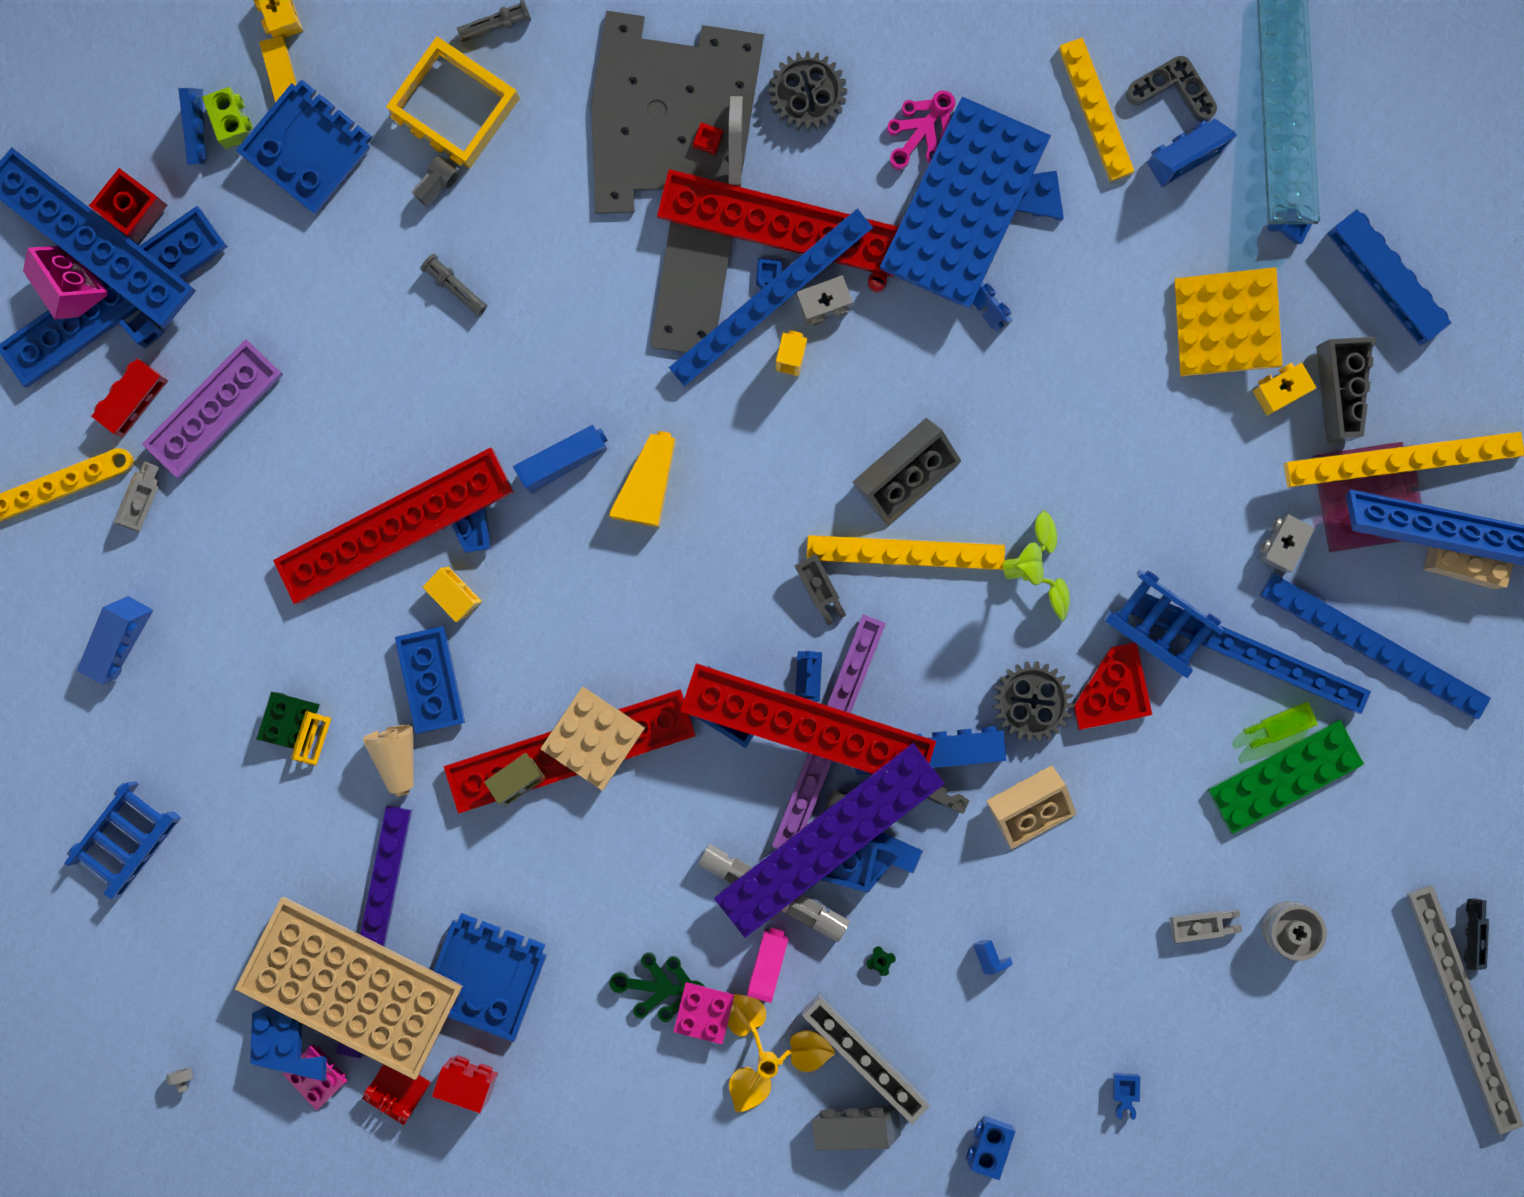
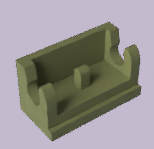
(514, 780)

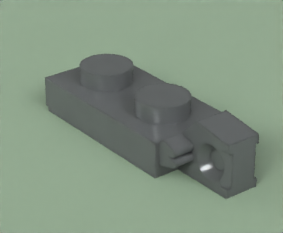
(957, 802)

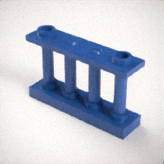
(1161, 647)
(132, 862)

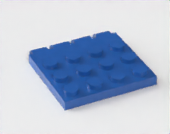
(305, 146)
(494, 974)

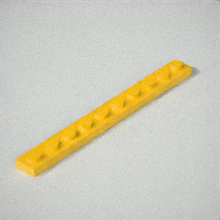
(1403, 459)

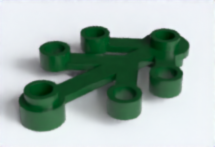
(662, 988)

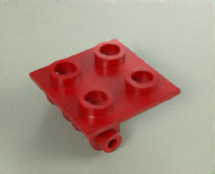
(395, 1093)

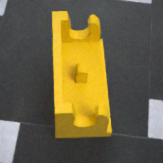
(451, 594)

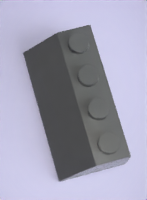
(907, 471)

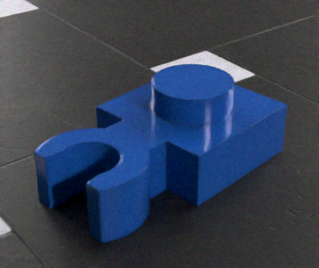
(1126, 1090)

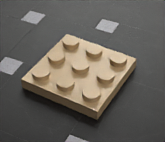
(592, 738)

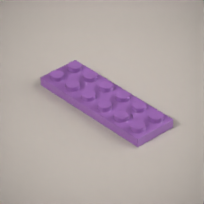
(212, 409)

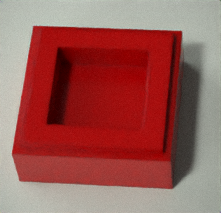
(708, 138)

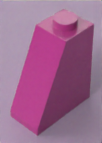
(767, 965)

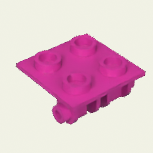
(704, 1013)
(316, 1091)

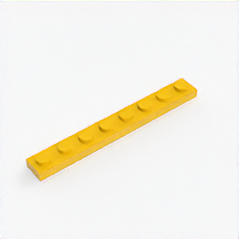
(906, 552)

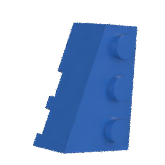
(113, 639)

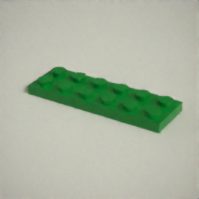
(1285, 776)

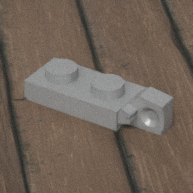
(138, 498)

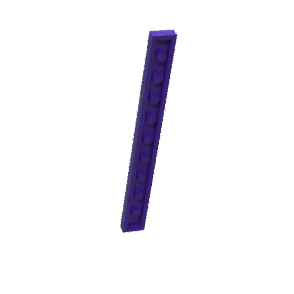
(383, 884)

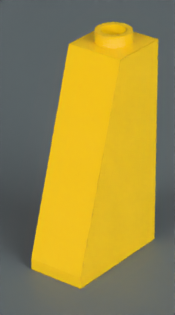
(646, 486)

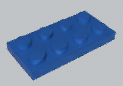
(430, 680)

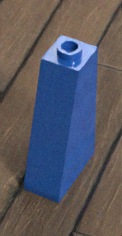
(560, 458)

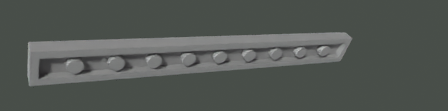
(1465, 1009)

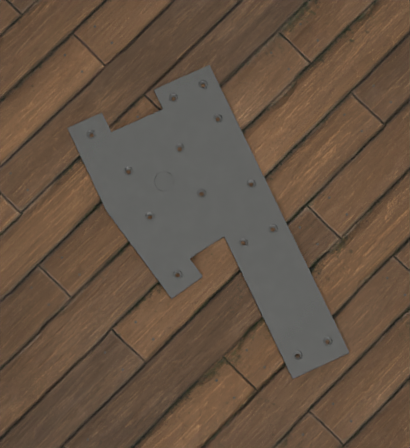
(656, 117)

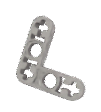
(735, 140)

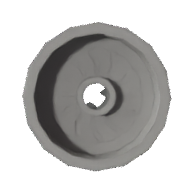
(1308, 935)

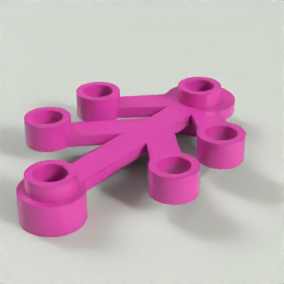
(924, 126)

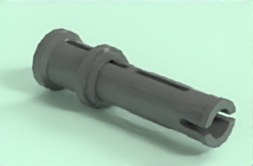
(504, 18)
(446, 275)

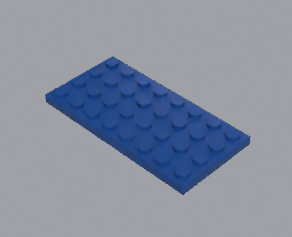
(965, 202)

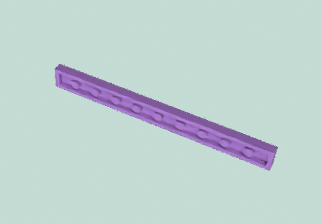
(842, 698)

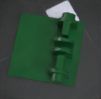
(283, 719)

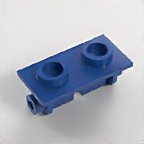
(997, 311)
(808, 675)

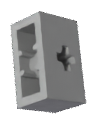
(833, 291)
(1297, 536)

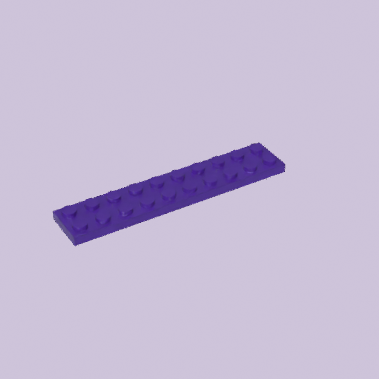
(829, 840)

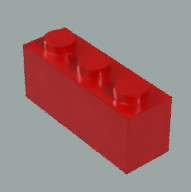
(129, 398)

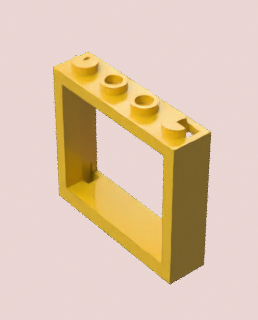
(437, 142)

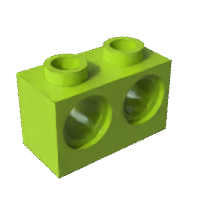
(224, 119)

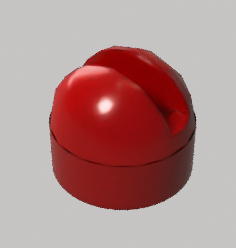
(874, 285)

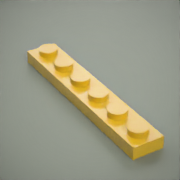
(1096, 109)

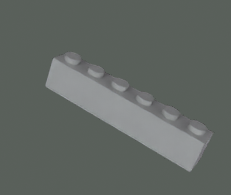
(865, 1058)

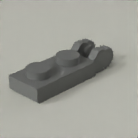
(819, 586)

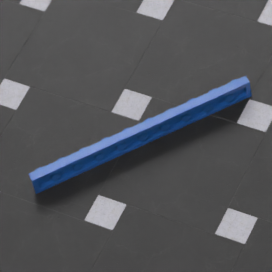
(770, 297)
(1375, 646)
(1263, 658)

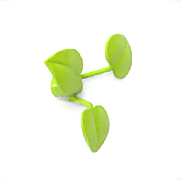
(1030, 565)

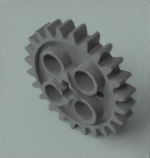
(829, 86)
(1030, 723)

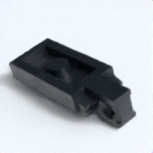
(1477, 933)

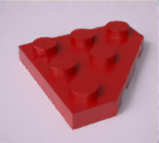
(1114, 690)

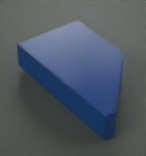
(767, 270)

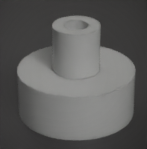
(179, 1078)

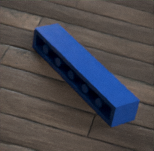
(1389, 277)
(965, 748)

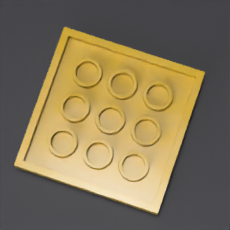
(1228, 322)

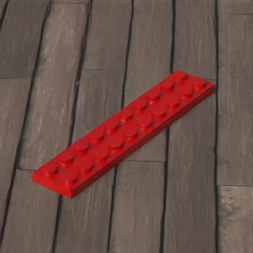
(766, 219)
(393, 526)
(659, 716)
(796, 721)

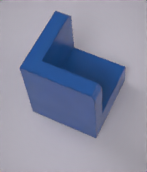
(142, 330)

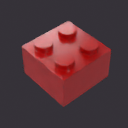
(128, 205)
(465, 1084)

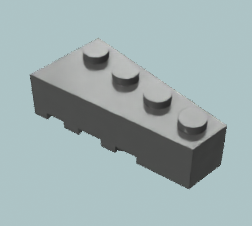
(1344, 385)

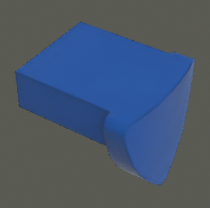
(989, 959)

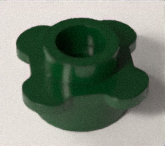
(882, 968)

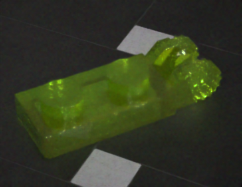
(1283, 724)

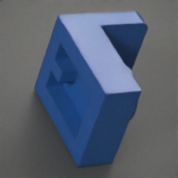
(1293, 232)

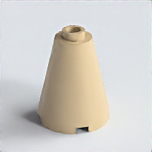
(393, 757)

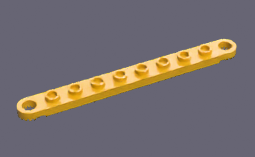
(62, 483)

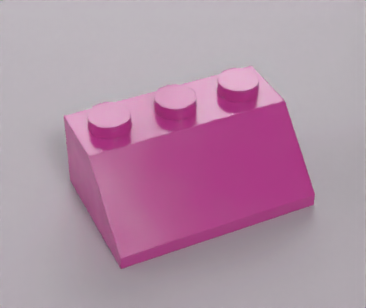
(62, 281)

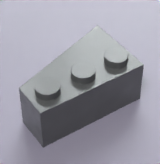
(856, 1128)

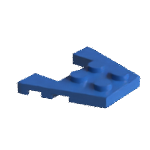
(278, 1045)

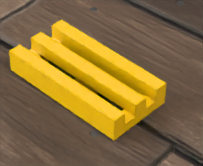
(302, 735)

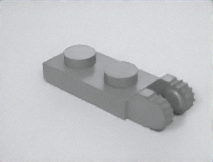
(1202, 925)

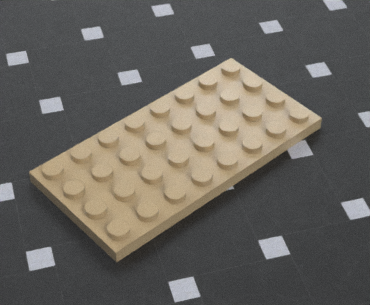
(349, 987)

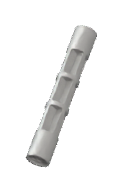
(802, 908)

